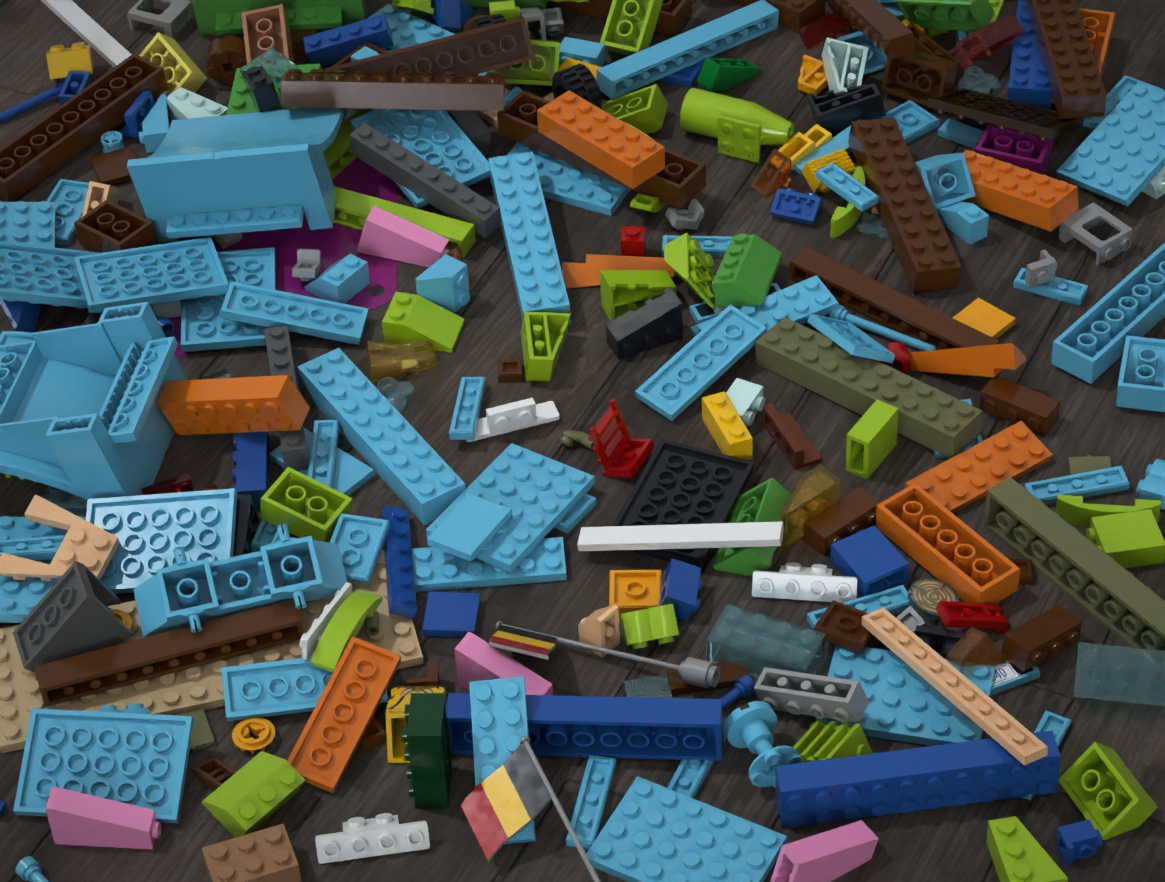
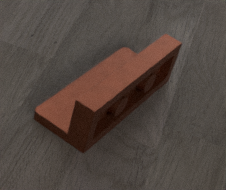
(790, 438)

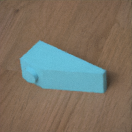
(155, 125)
(965, 221)

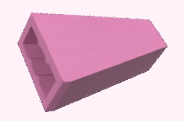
(400, 240)
(480, 662)
(99, 821)
(825, 854)

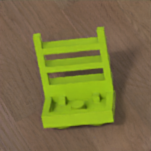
(832, 741)

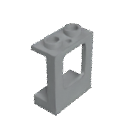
(173, 19)
(1087, 218)

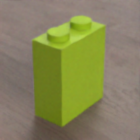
(871, 439)
(1129, 538)

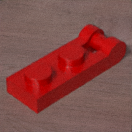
(972, 615)

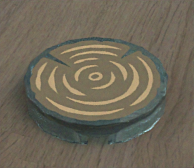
(926, 595)

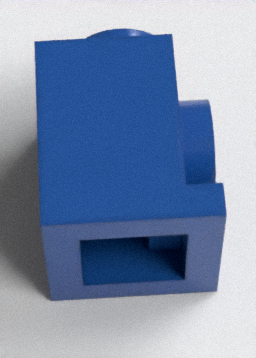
(1077, 841)

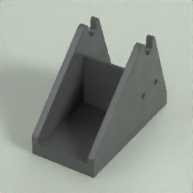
(69, 620)

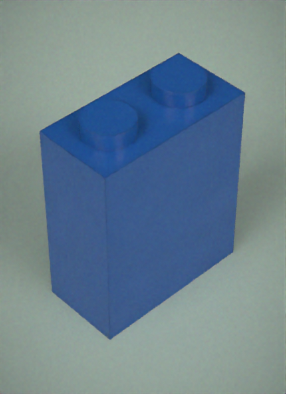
(870, 560)

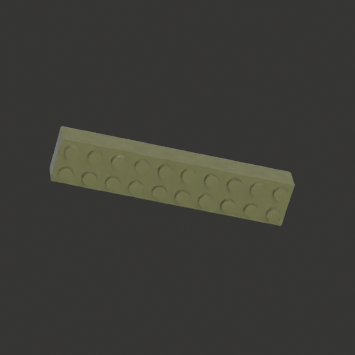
(857, 382)
(1076, 565)

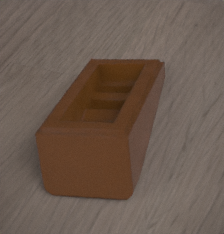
(215, 778)

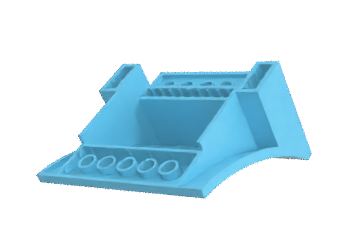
(240, 174)
(85, 405)

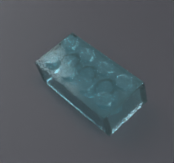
(762, 642)
(1120, 674)

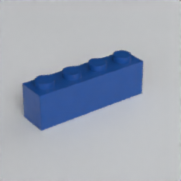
(337, 43)
(251, 464)

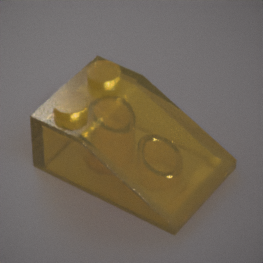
(812, 494)

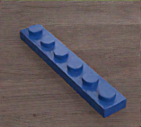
(399, 563)

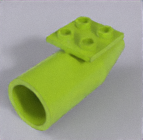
(735, 123)

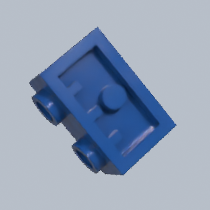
(136, 114)
(796, 206)

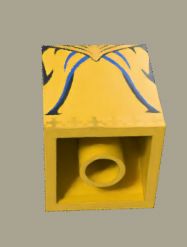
(396, 719)

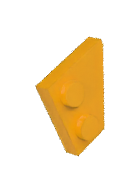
(812, 76)

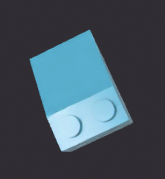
(1142, 374)

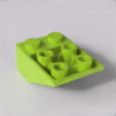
(692, 266)

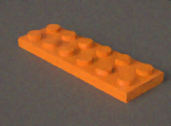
(981, 467)
(343, 713)

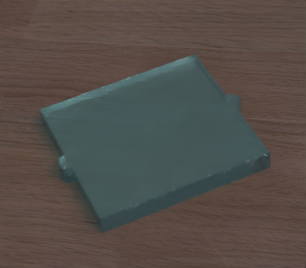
(648, 687)

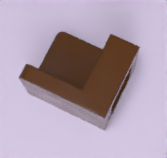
(431, 679)

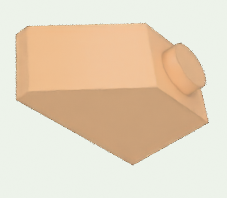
(98, 193)
(601, 628)

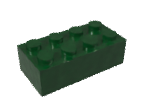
(428, 750)

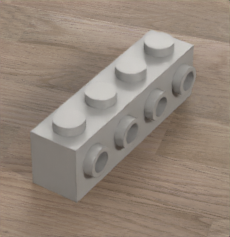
(812, 695)

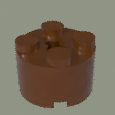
(224, 58)

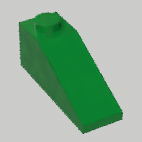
(724, 73)

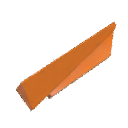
(588, 273)
(974, 361)

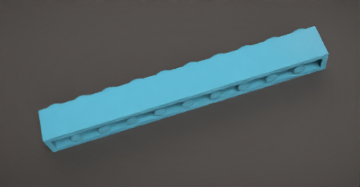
(687, 49)

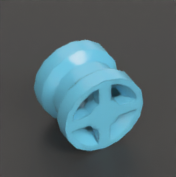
(111, 141)

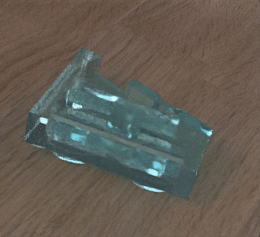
(273, 63)

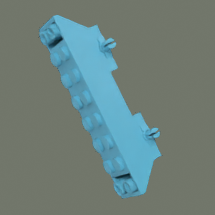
(210, 590)

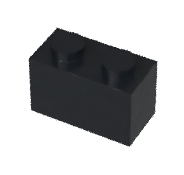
(261, 88)

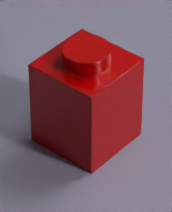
(633, 241)

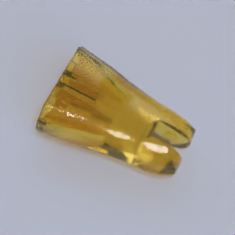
(391, 359)

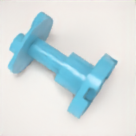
(753, 730)

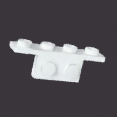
(515, 417)
(804, 583)
(310, 639)
(372, 838)

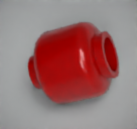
(902, 359)

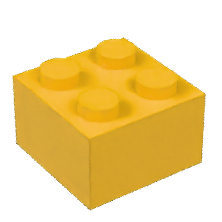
(62, 60)

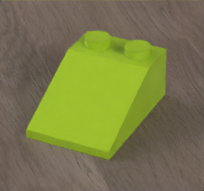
(641, 109)
(418, 319)

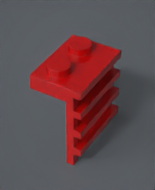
(617, 450)

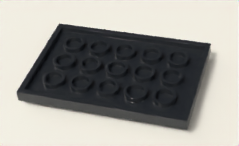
(685, 488)

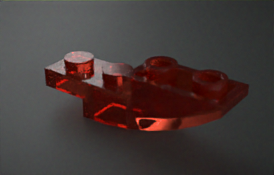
(986, 40)

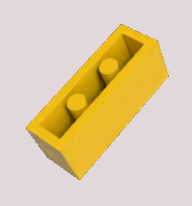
(727, 426)

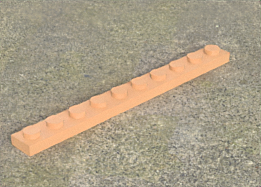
(955, 687)

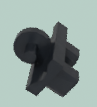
(939, 638)

